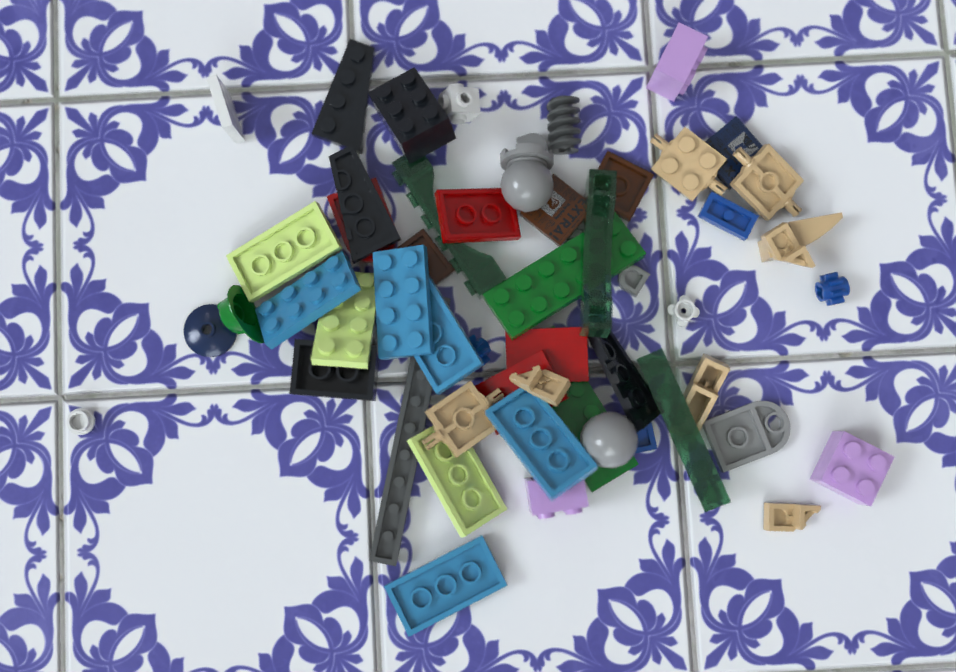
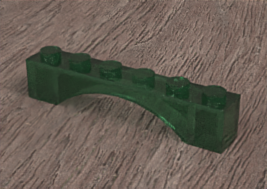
(597, 248)
(478, 268)
(683, 430)

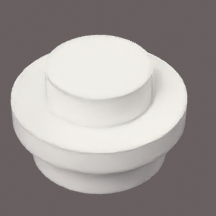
(81, 421)

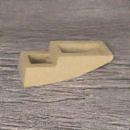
(805, 231)
(704, 387)

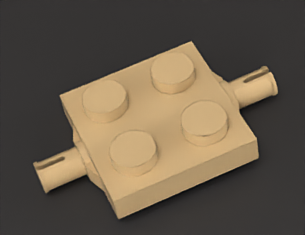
(688, 164)
(766, 182)
(461, 419)

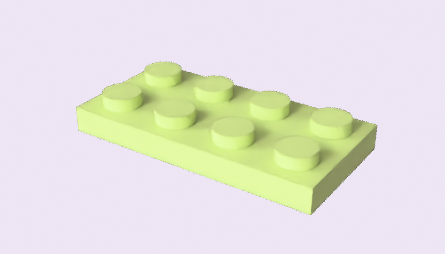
(284, 252)
(347, 331)
(459, 484)

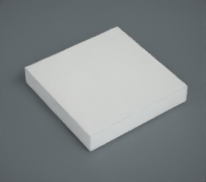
(225, 109)

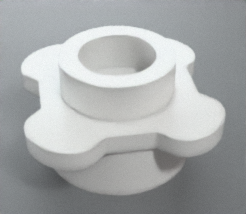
(683, 303)

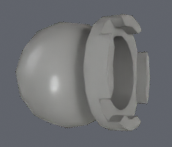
(527, 176)
(609, 439)

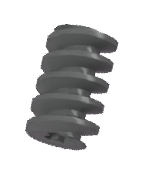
(562, 123)

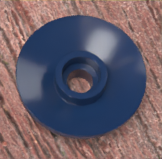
(211, 344)

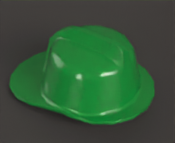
(240, 314)

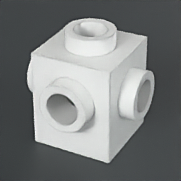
(460, 103)

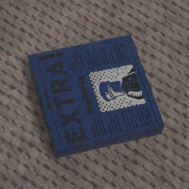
(726, 141)

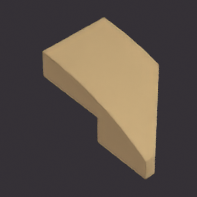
(785, 247)
(542, 384)
(787, 516)

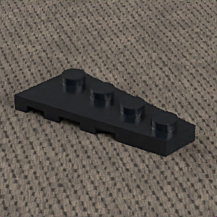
(347, 100)
(363, 213)
(626, 381)

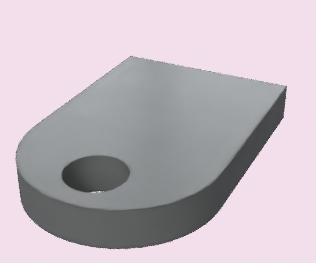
(744, 434)

